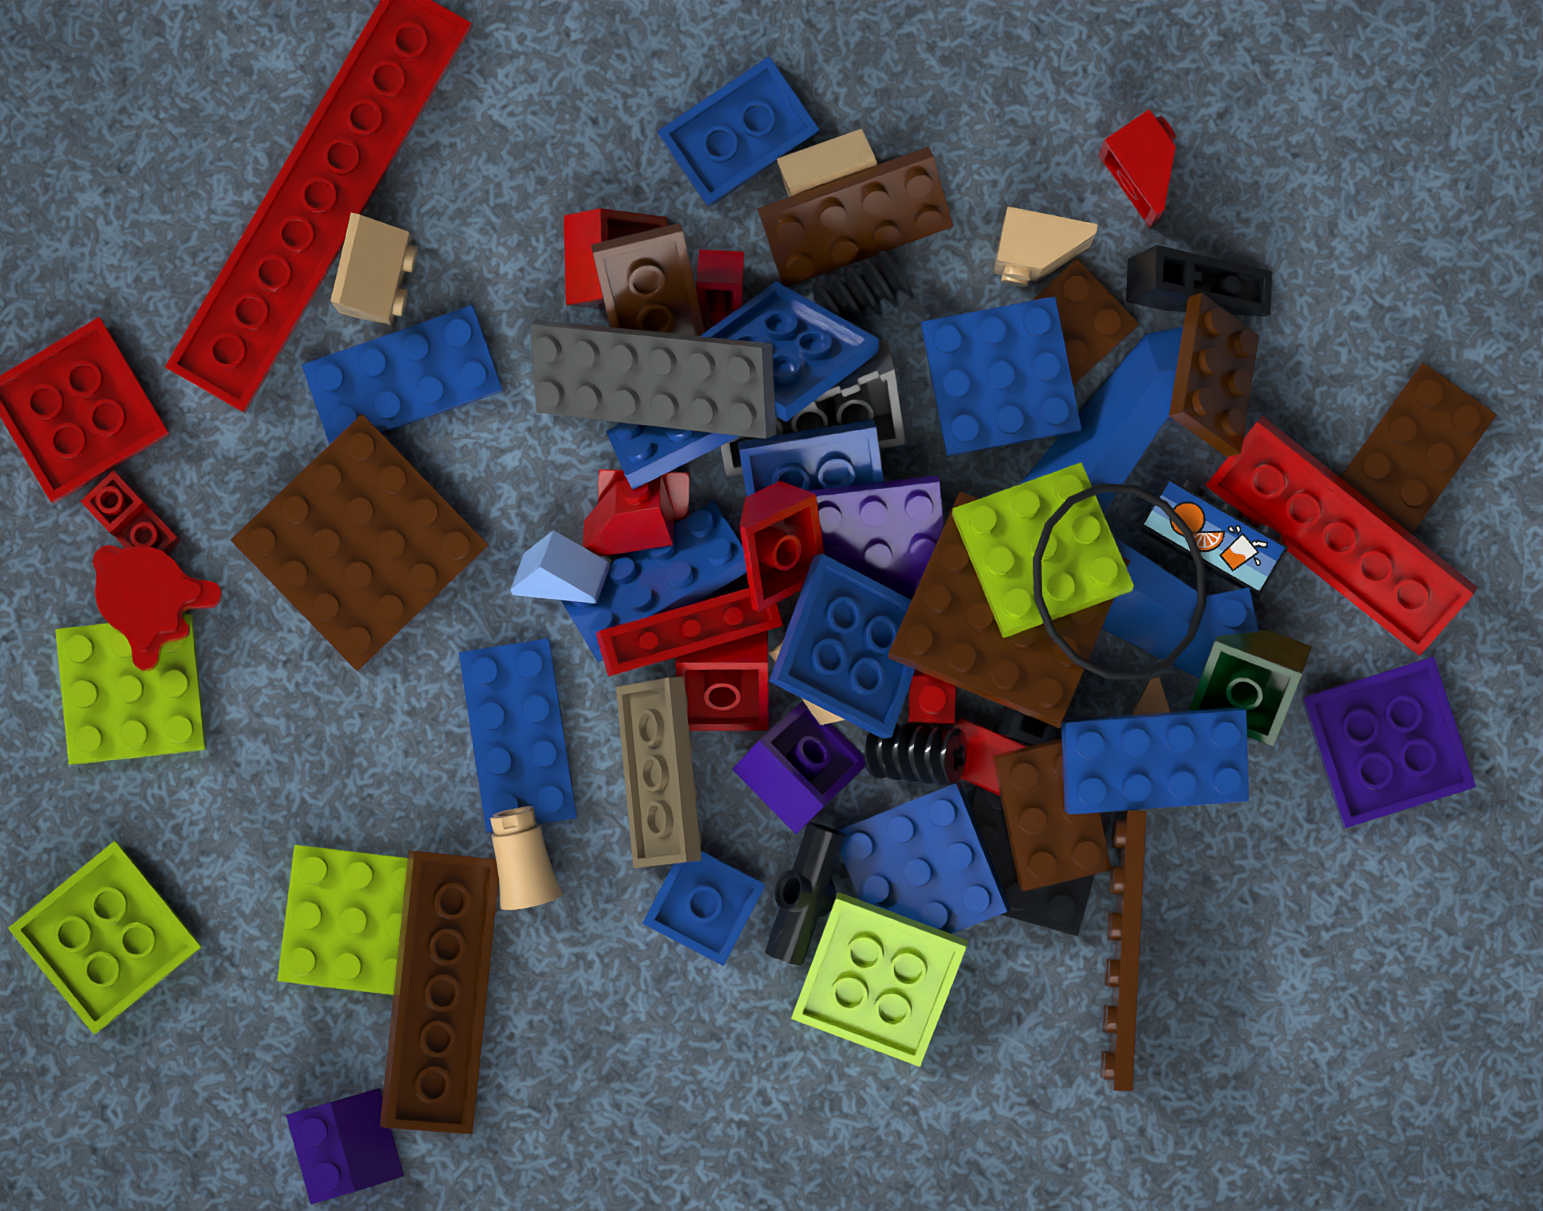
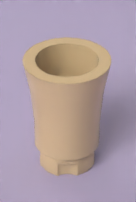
(522, 860)

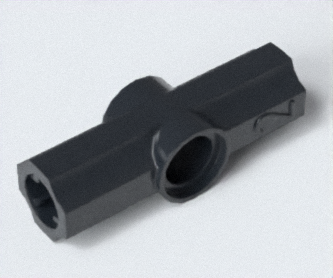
(805, 893)

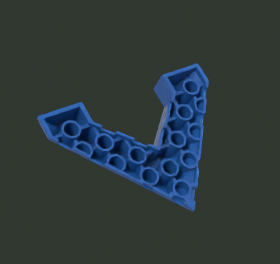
(1113, 437)

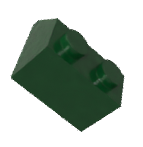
(1256, 674)

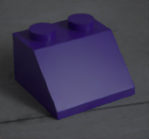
(799, 767)
(344, 1146)

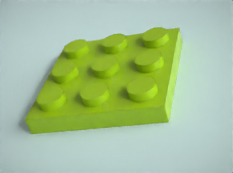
(1078, 563)
(123, 711)
(343, 920)
(105, 937)
(879, 979)

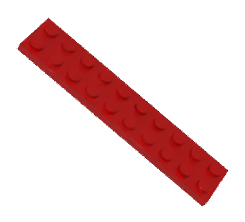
(312, 198)

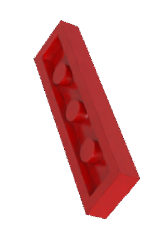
(683, 631)

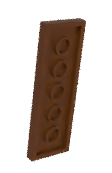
(1123, 970)
(440, 993)

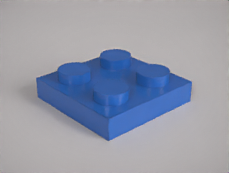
(704, 906)

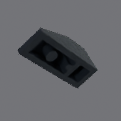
(1168, 276)

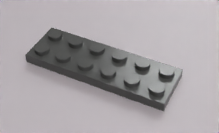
(654, 378)

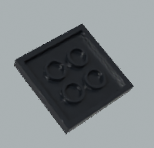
(1050, 906)

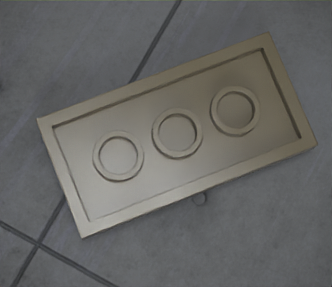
(658, 772)

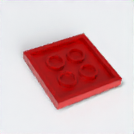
(77, 410)

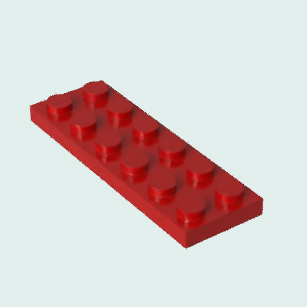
(1342, 536)

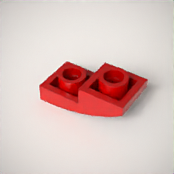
(128, 516)

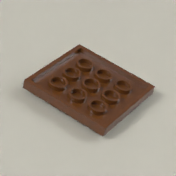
(359, 542)
(957, 639)

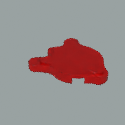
(146, 598)

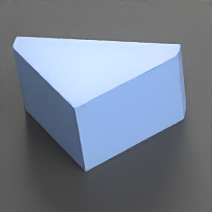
(560, 571)

